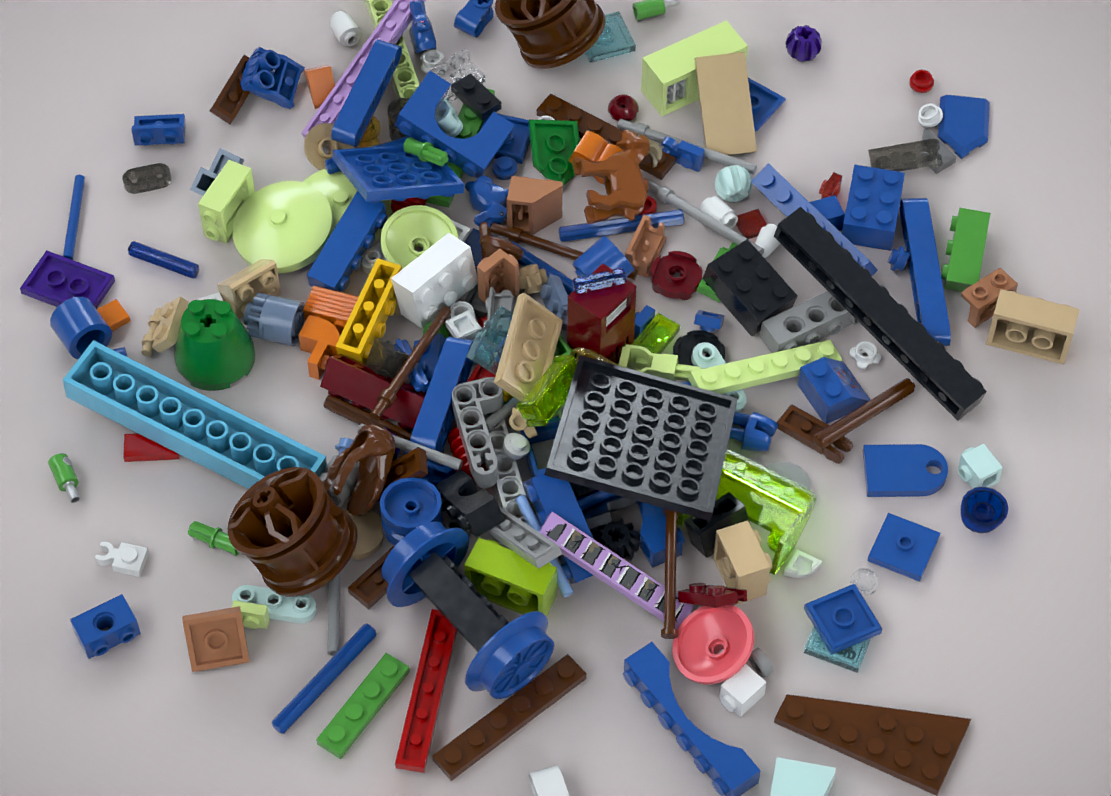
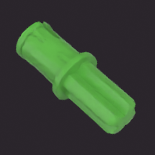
(425, 151)
(211, 536)

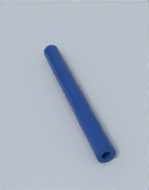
(74, 214)

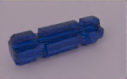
(599, 280)

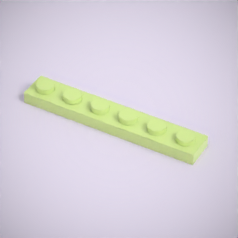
(761, 369)

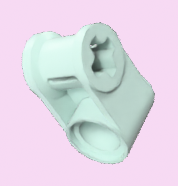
(448, 119)

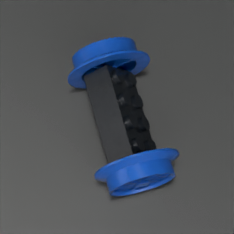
(427, 566)

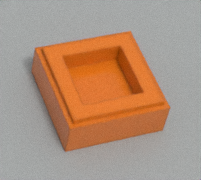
(114, 314)

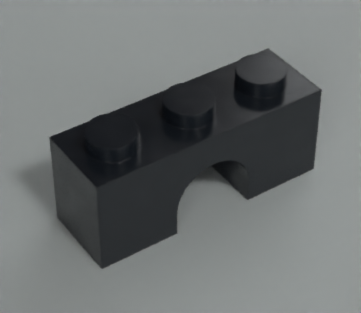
(472, 508)

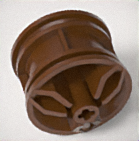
(552, 30)
(292, 531)

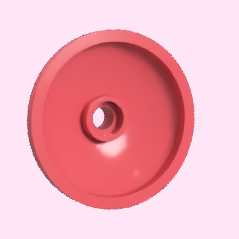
(704, 635)

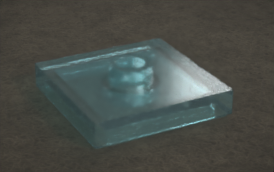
(613, 41)

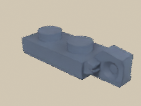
(555, 298)

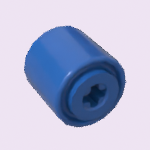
(601, 252)
(79, 324)

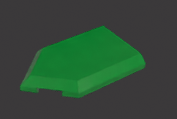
(552, 147)

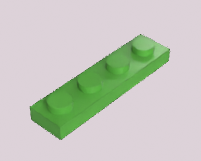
(363, 705)

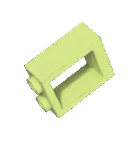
(224, 199)

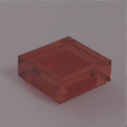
(750, 223)

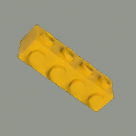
(370, 312)

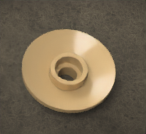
(317, 138)

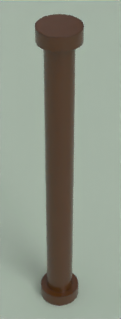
(669, 630)

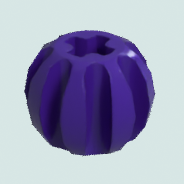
(803, 43)

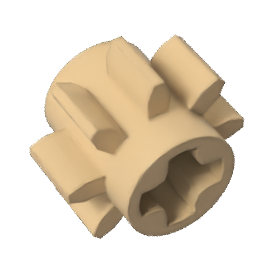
(532, 278)

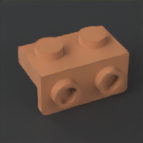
(499, 272)

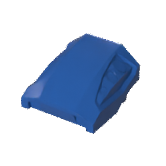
(272, 77)

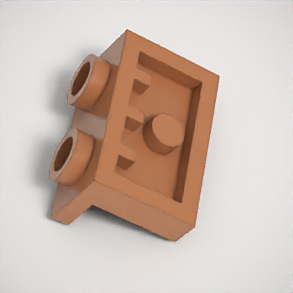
(984, 295)

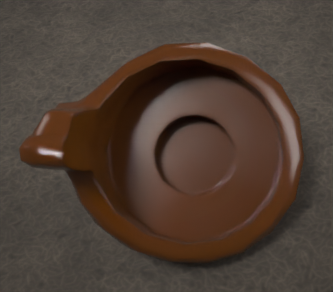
(491, 244)

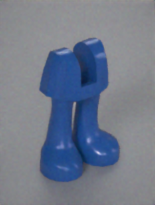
(756, 432)

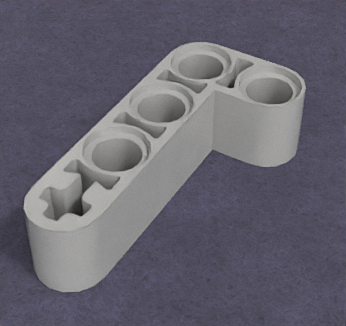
(478, 434)

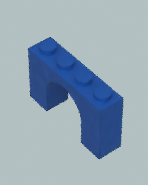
(470, 154)

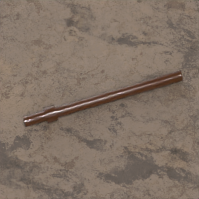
(517, 235)
(388, 396)

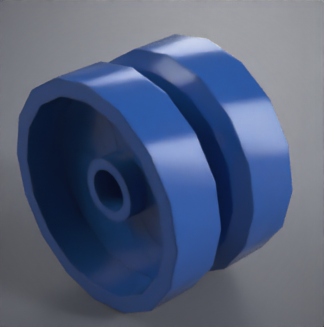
(407, 506)

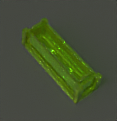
(548, 392)

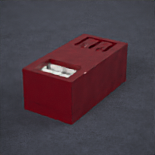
(602, 318)

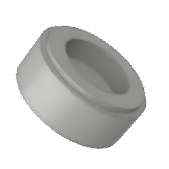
(760, 663)

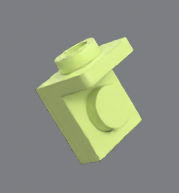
(253, 615)

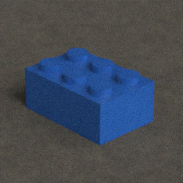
(873, 207)

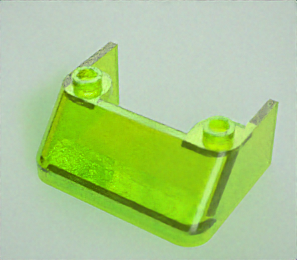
(769, 502)

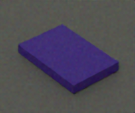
(61, 279)

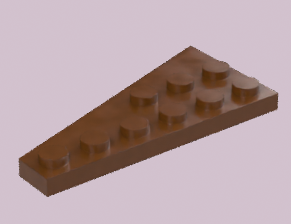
(895, 741)

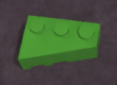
(965, 249)

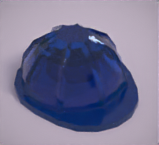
(983, 509)

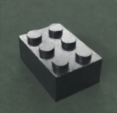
(748, 286)

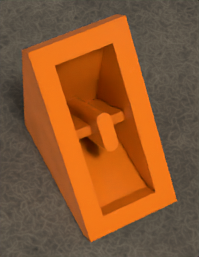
(320, 83)

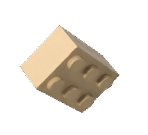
(1032, 326)

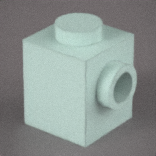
(979, 467)

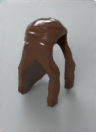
(374, 451)

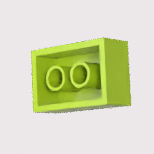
(510, 579)

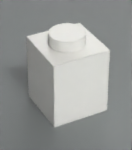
(742, 691)

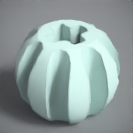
(733, 183)

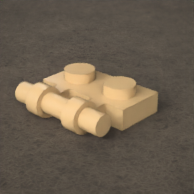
(164, 326)

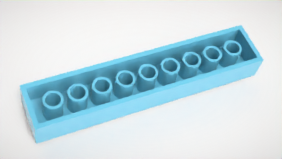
(183, 418)

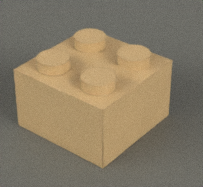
(742, 559)

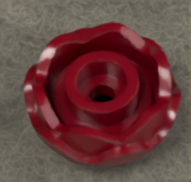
(623, 108)

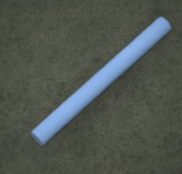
(532, 521)

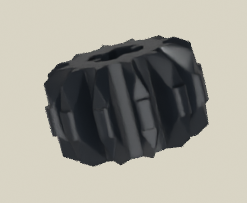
(626, 538)

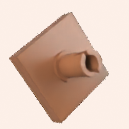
(215, 639)

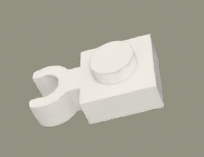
(127, 559)

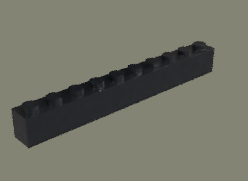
(880, 313)

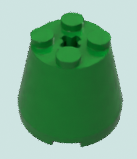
(212, 346)

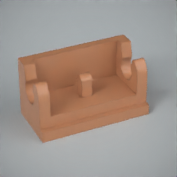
(645, 246)

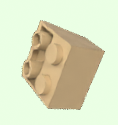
(244, 285)

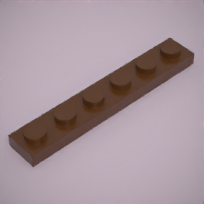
(562, 110)
(509, 717)

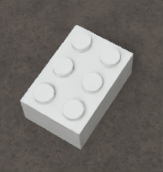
(435, 280)

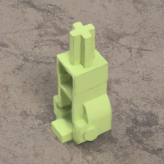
(655, 364)

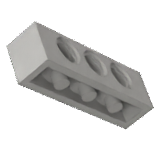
(824, 309)

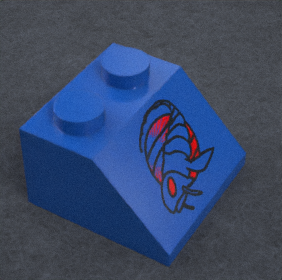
(831, 388)

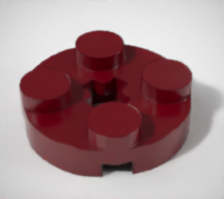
(672, 287)

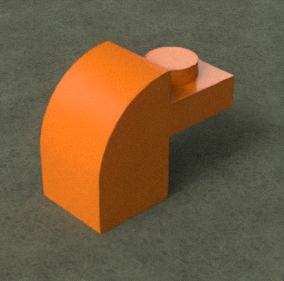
(319, 339)

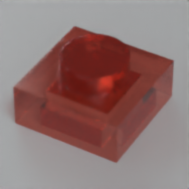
(832, 186)

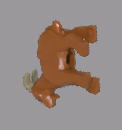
(622, 178)

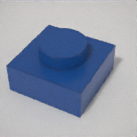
(642, 319)
(709, 321)

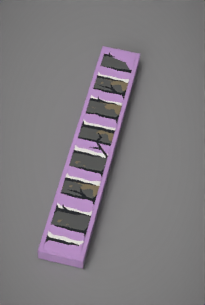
(610, 568)

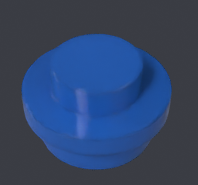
(504, 167)
(898, 258)

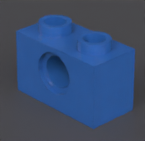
(113, 614)

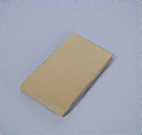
(725, 103)
(527, 347)

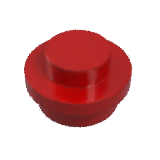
(921, 81)

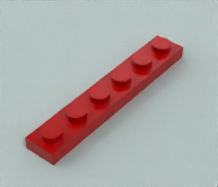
(426, 694)

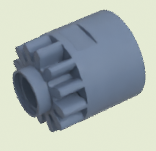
(274, 319)

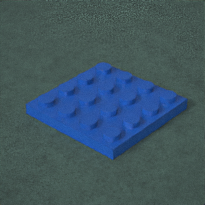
(394, 174)

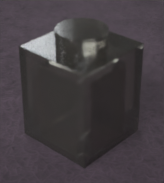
(386, 359)

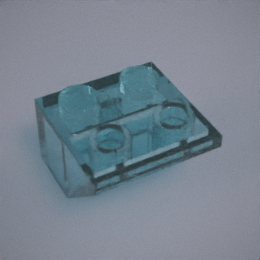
(490, 340)

